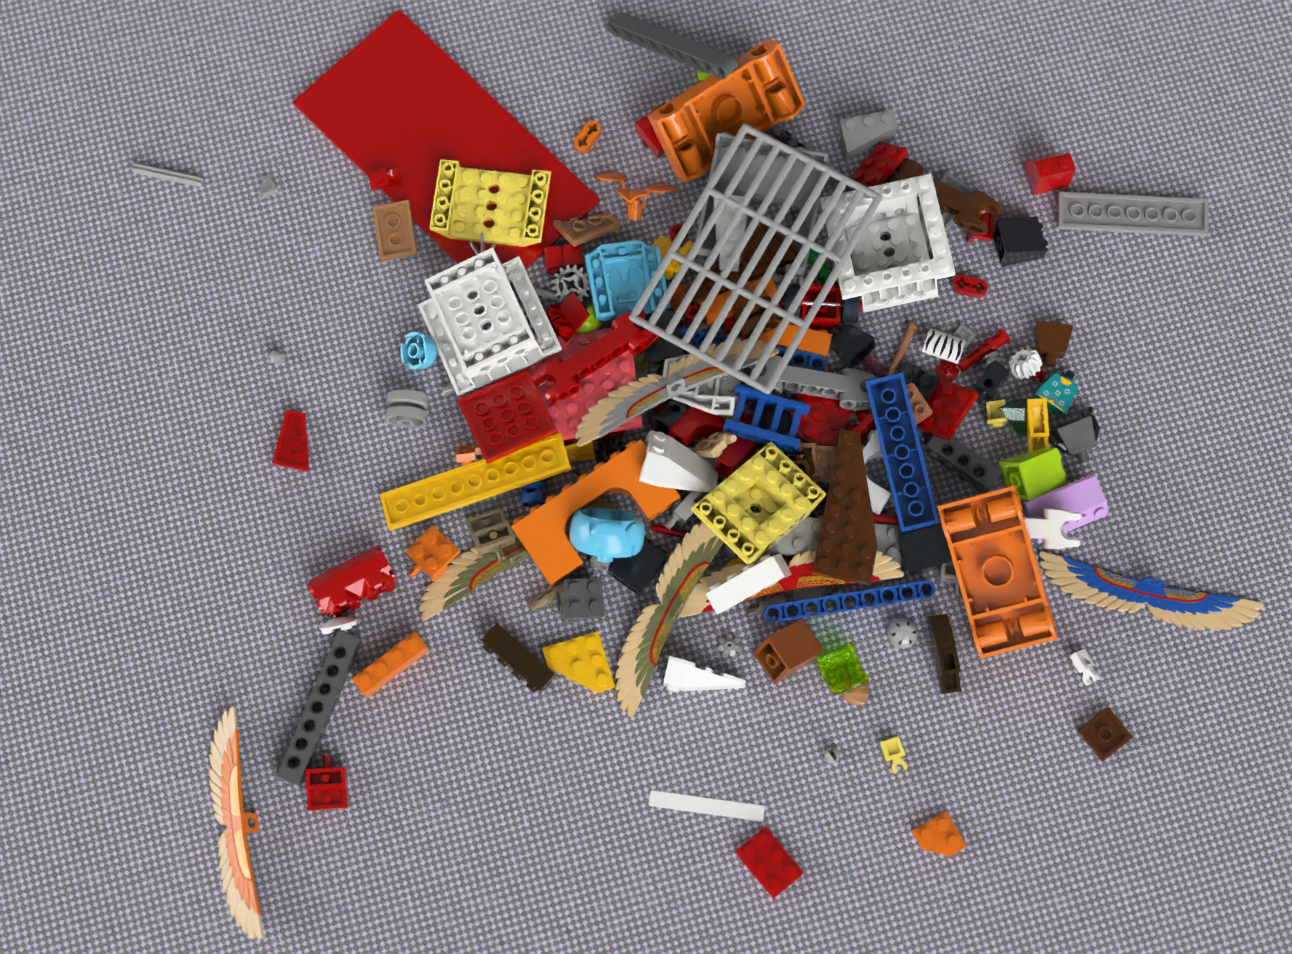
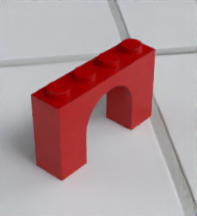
(701, 423)

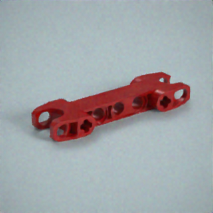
(569, 372)

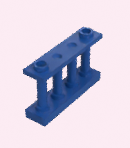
(753, 431)

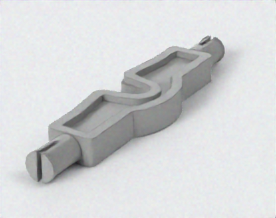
(799, 594)

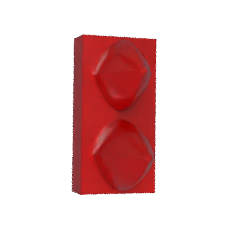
(866, 424)

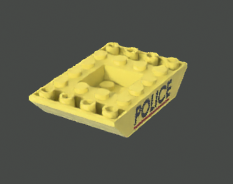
(773, 486)

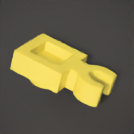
(893, 751)

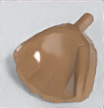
(857, 695)

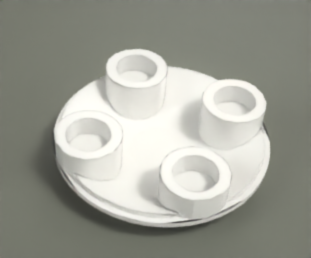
(342, 622)

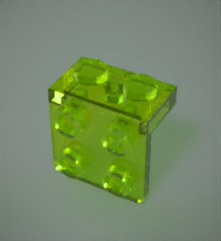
(841, 669)

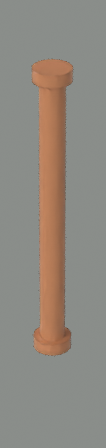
(911, 329)

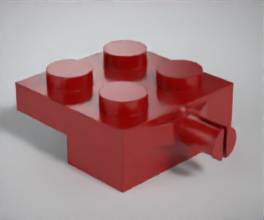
(327, 787)

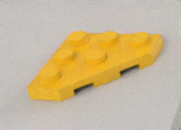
(581, 661)

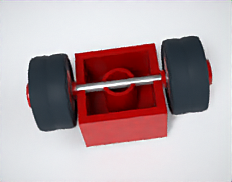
(829, 312)

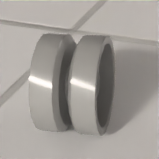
(407, 408)

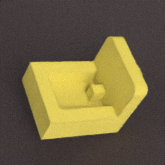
(995, 415)

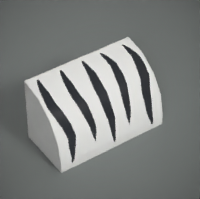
(944, 345)

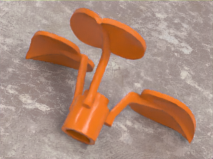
(634, 205)

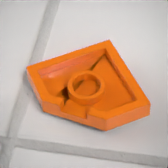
(939, 836)

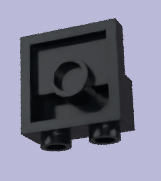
(925, 382)

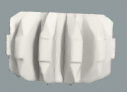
(1025, 363)

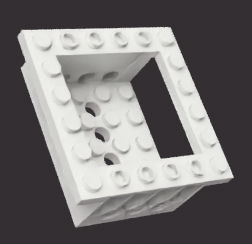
(897, 215)
(478, 355)

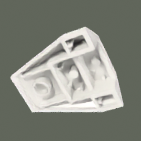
(713, 396)
(675, 466)

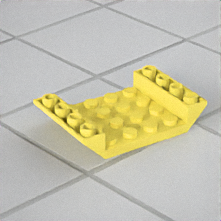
(463, 197)

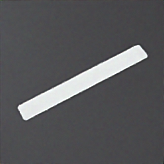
(706, 805)

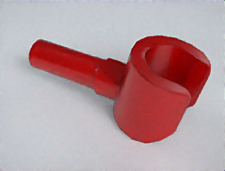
(1040, 375)

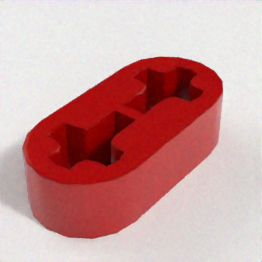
(969, 286)

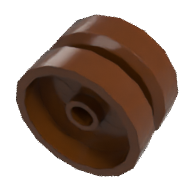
(754, 318)

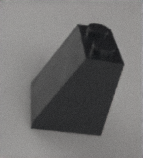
(1019, 240)

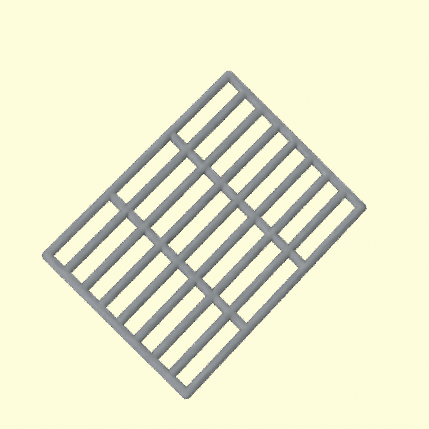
(737, 289)

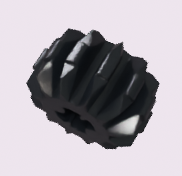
(603, 452)

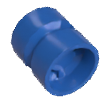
(534, 494)

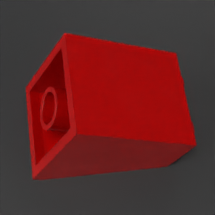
(1049, 172)

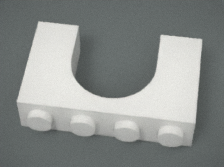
(878, 495)

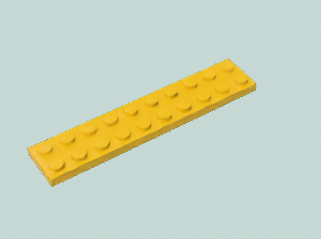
(474, 482)

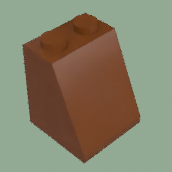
(788, 651)

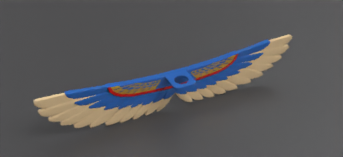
(1164, 603)

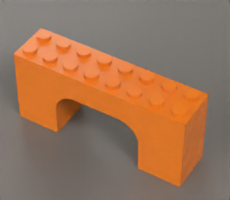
(544, 528)

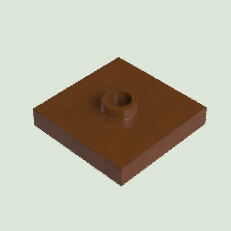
(1104, 734)

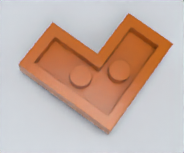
(467, 453)

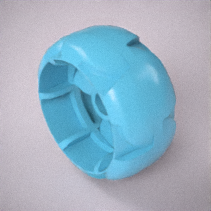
(607, 533)

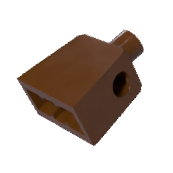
(1052, 340)

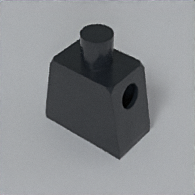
(851, 344)
(996, 376)
(669, 416)

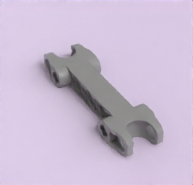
(840, 386)

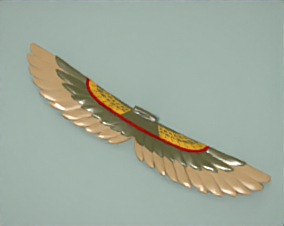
(473, 570)
(656, 622)

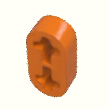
(590, 139)

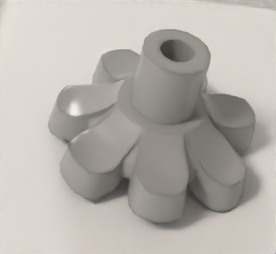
(729, 651)

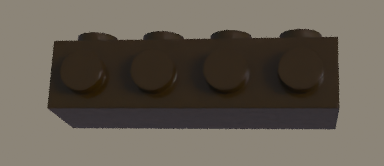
(518, 659)

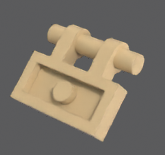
(714, 444)

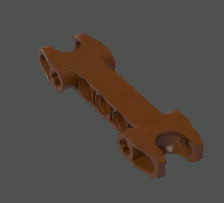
(964, 207)

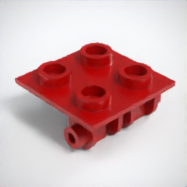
(568, 316)

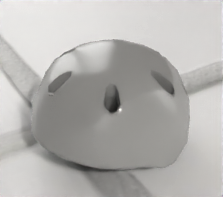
(903, 632)

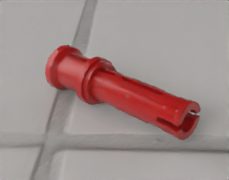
(989, 345)

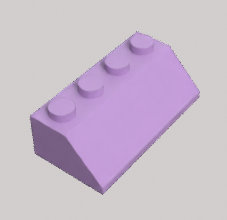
(1079, 496)

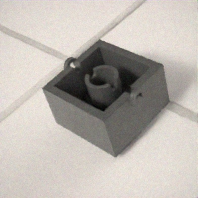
(581, 599)

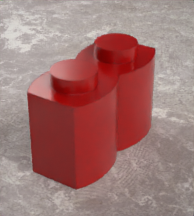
(560, 256)

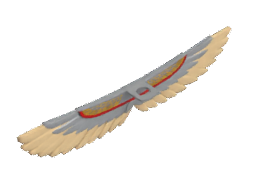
(650, 391)

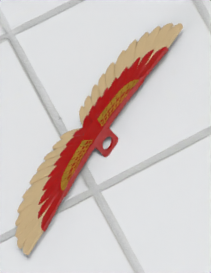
(801, 577)

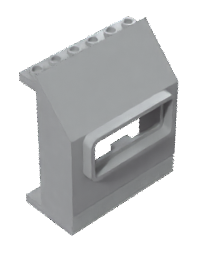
(723, 142)

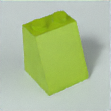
(1034, 472)

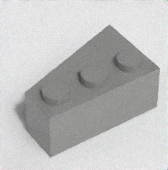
(866, 131)

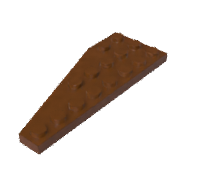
(847, 530)

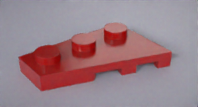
(293, 443)

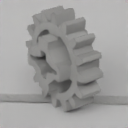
(576, 277)

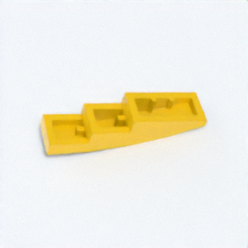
(1037, 424)

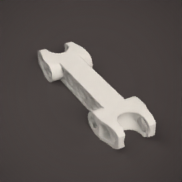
(1050, 528)

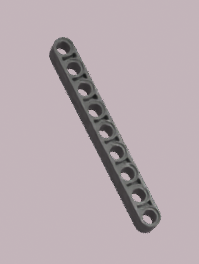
(672, 45)

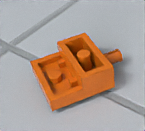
(431, 554)

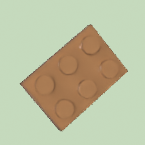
(395, 230)

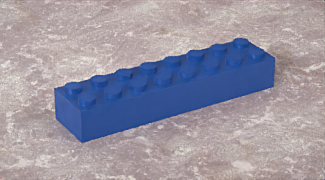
(902, 453)

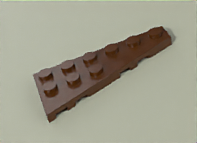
(746, 256)

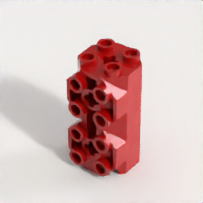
(351, 582)

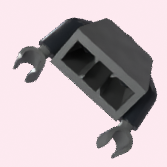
(1076, 435)

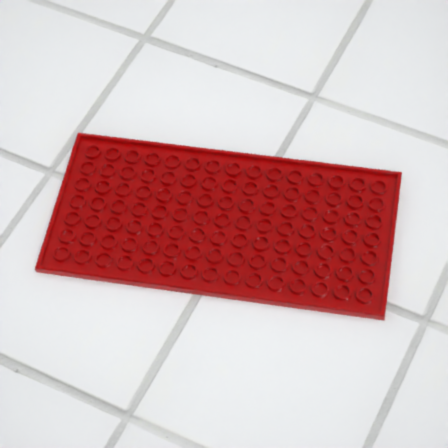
(411, 105)

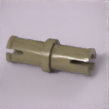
(544, 598)

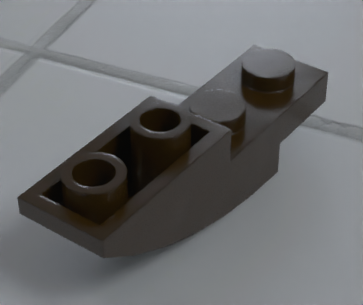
(945, 653)

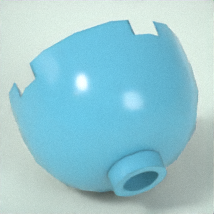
(418, 351)

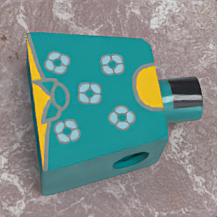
(1059, 392)

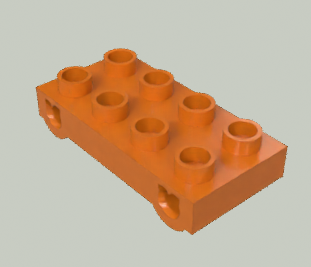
(754, 94)
(998, 571)

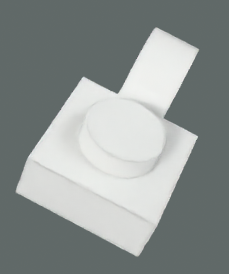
(1084, 664)

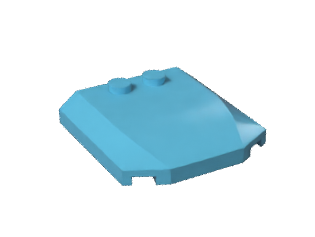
(619, 277)

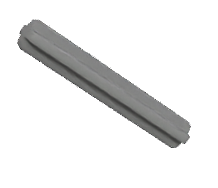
(167, 174)

